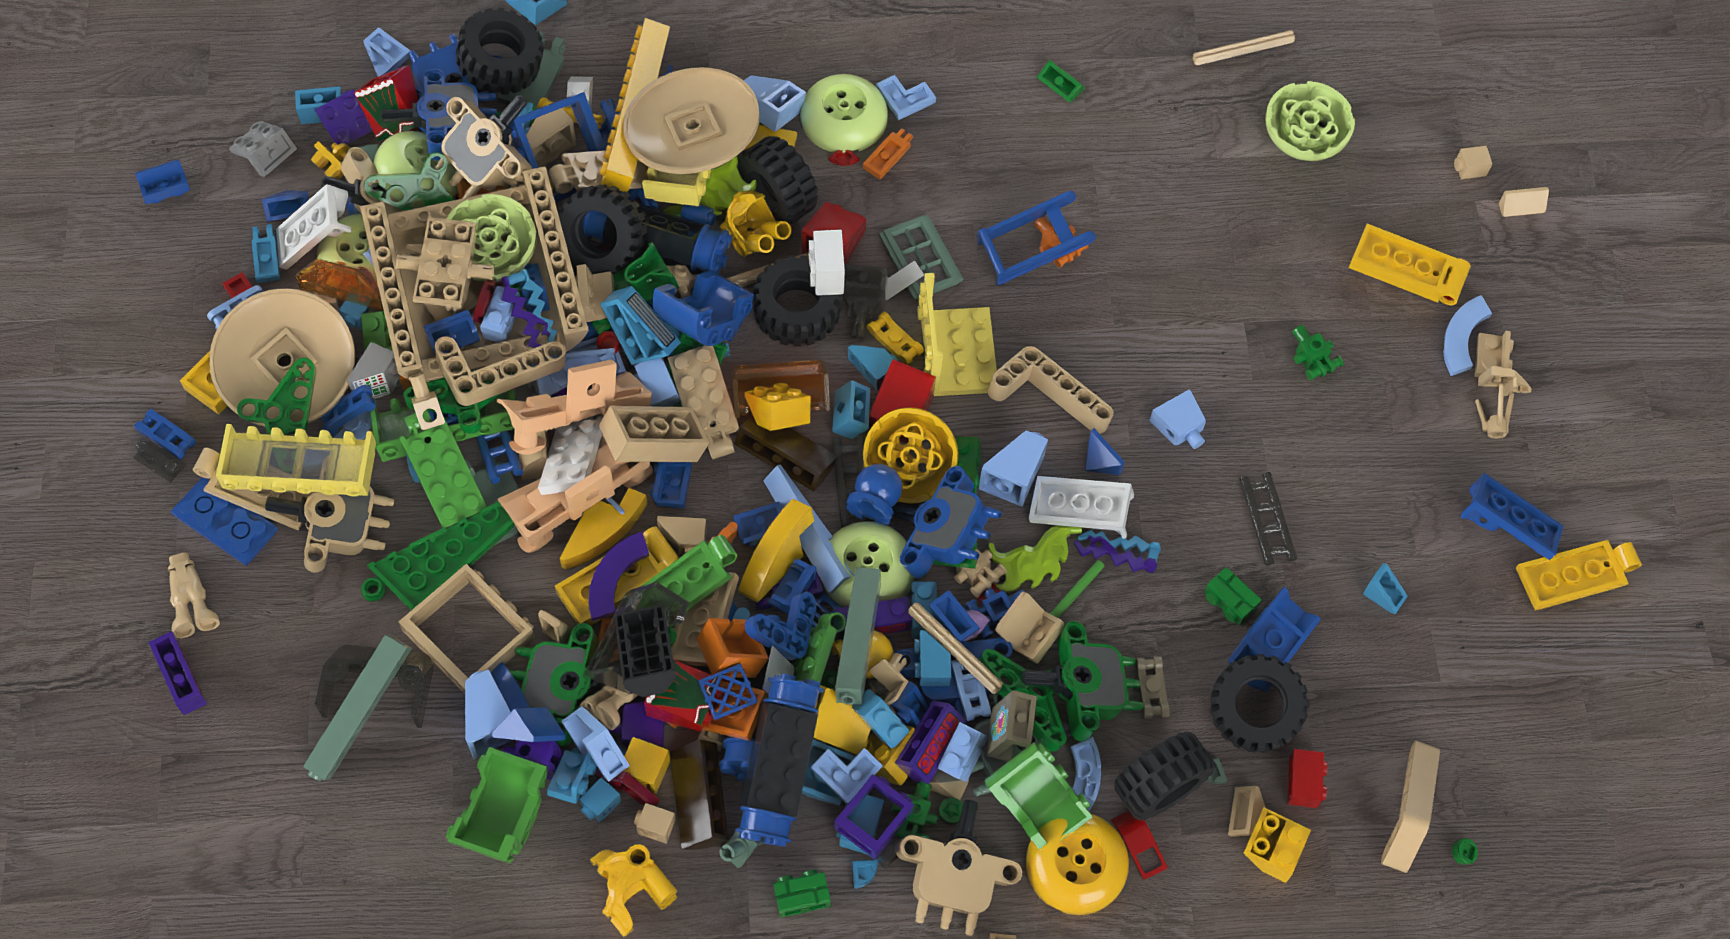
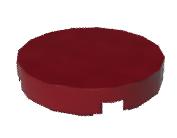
(484, 300)

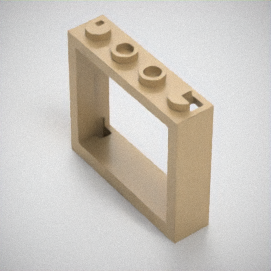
(410, 623)

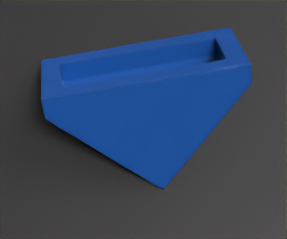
(283, 204)
(1101, 456)
(953, 616)

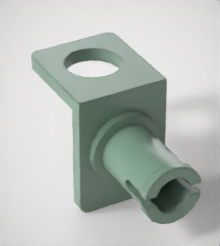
(738, 849)

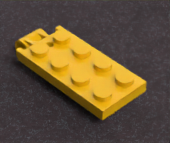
(1577, 573)

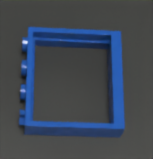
(585, 121)

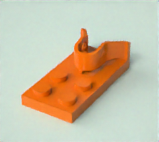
(740, 723)

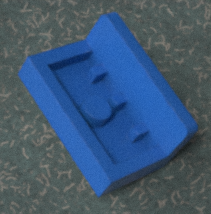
(162, 182)
(671, 484)
(755, 522)
(910, 706)

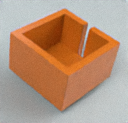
(730, 647)

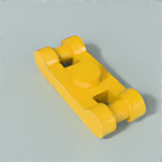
(895, 339)

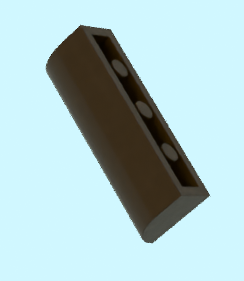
(797, 455)
(699, 795)

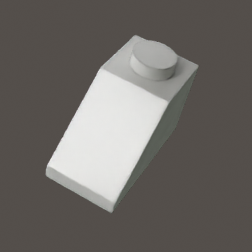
(578, 85)

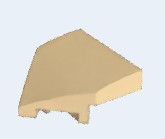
(1509, 378)

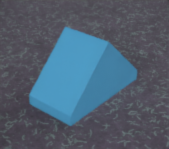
(1386, 590)

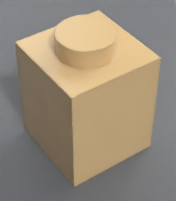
(1473, 162)

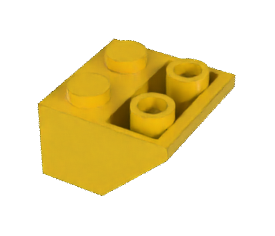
(779, 406)
(888, 757)
(1276, 844)

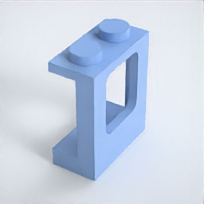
(594, 737)

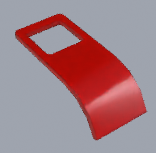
(1138, 839)

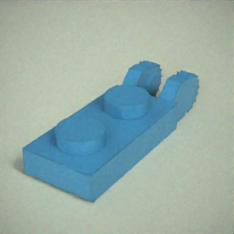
(265, 255)

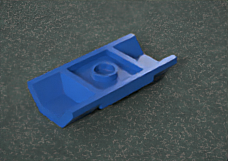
(1276, 633)

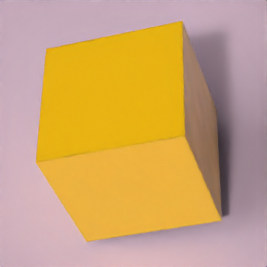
(647, 763)

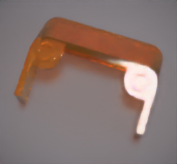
(807, 376)

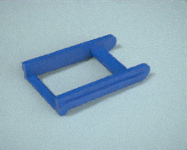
(1050, 208)

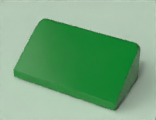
(1060, 81)

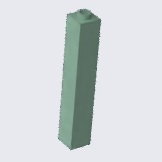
(858, 636)
(356, 708)

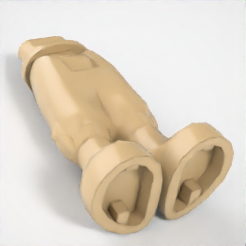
(187, 588)
(605, 705)

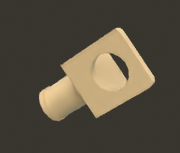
(425, 400)
(889, 675)

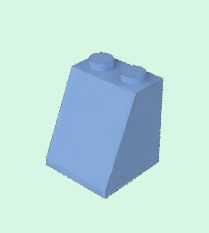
(1014, 468)
(483, 713)

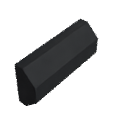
(645, 651)

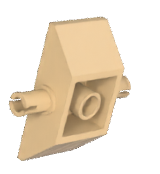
(445, 263)

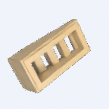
(554, 627)

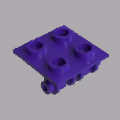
(344, 118)

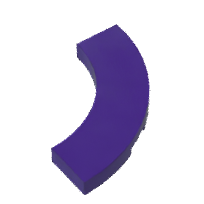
(610, 570)

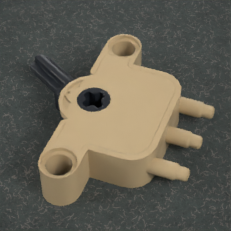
(356, 169)

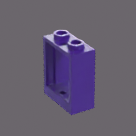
(860, 837)

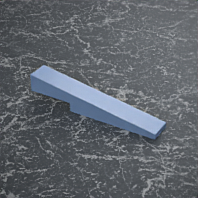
(815, 538)

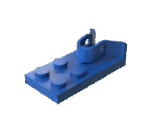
(1513, 514)

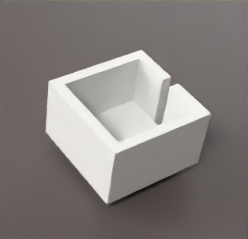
(827, 262)

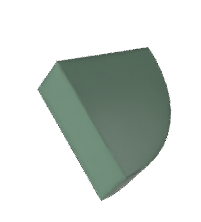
(1218, 776)

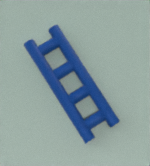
(488, 455)

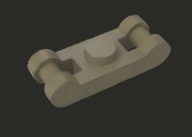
(1152, 687)

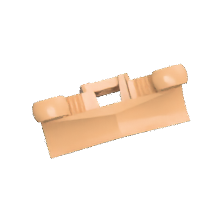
(544, 412)
(539, 514)

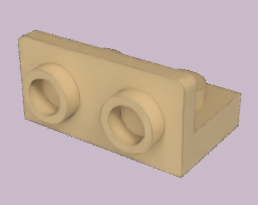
(1493, 351)

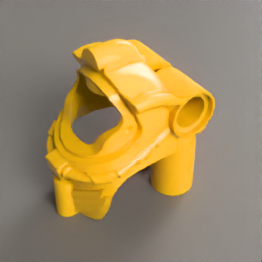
(751, 212)
(629, 878)

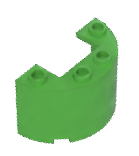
(1038, 792)
(501, 806)

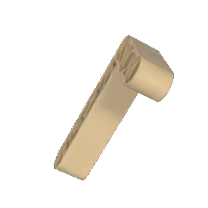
(496, 372)
(1054, 382)
(1415, 807)

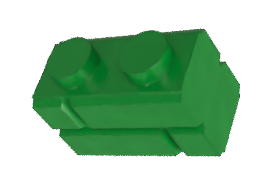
(1232, 596)
(801, 893)

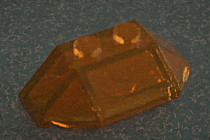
(340, 282)

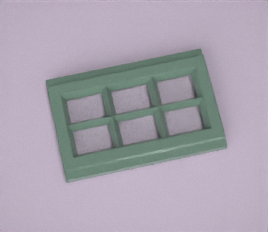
(921, 242)

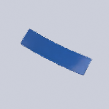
(509, 688)

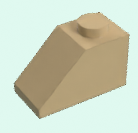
(682, 531)

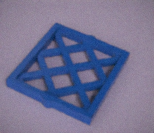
(746, 684)

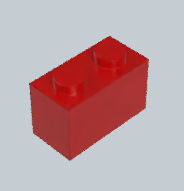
(1306, 778)

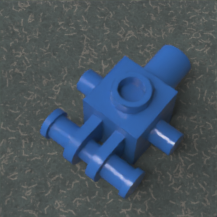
(994, 608)

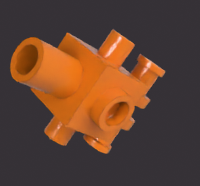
(1050, 240)

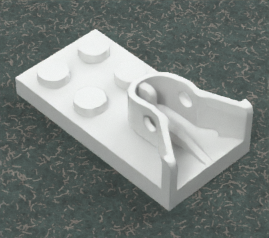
(311, 224)
(1081, 503)

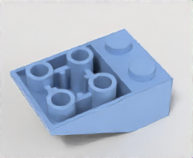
(777, 100)

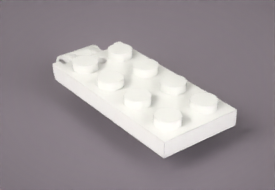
(571, 455)

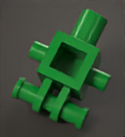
(1315, 353)
(920, 813)

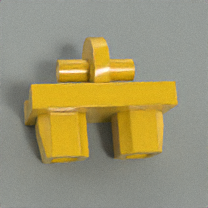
(324, 155)

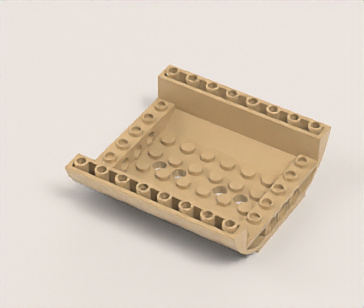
(405, 319)

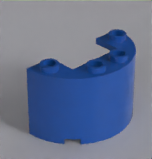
(710, 311)

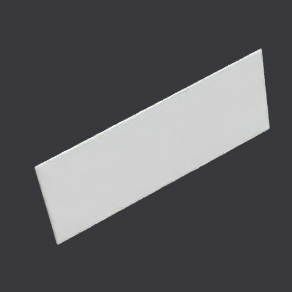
(903, 279)

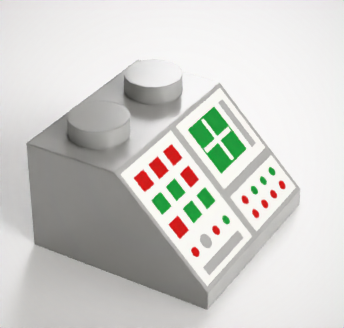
(377, 370)

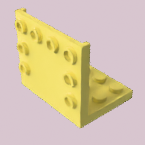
(956, 345)

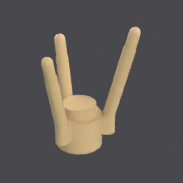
(1497, 424)

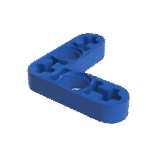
(801, 609)

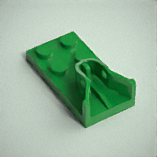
(644, 277)

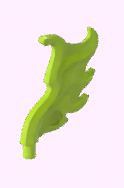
(723, 185)
(1037, 561)

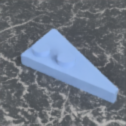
(557, 381)

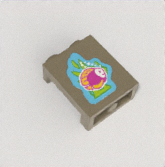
(1011, 724)

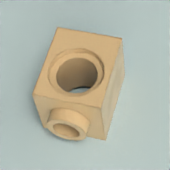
(655, 823)

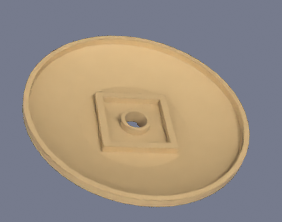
(703, 97)
(276, 325)

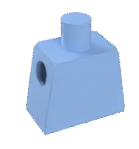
(1180, 420)

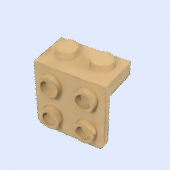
(1029, 628)

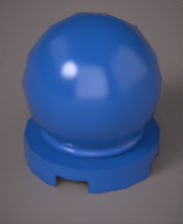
(875, 493)

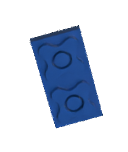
(224, 523)

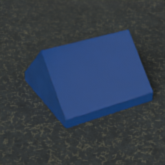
(530, 726)

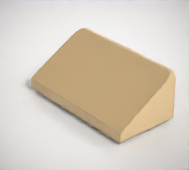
(1524, 201)

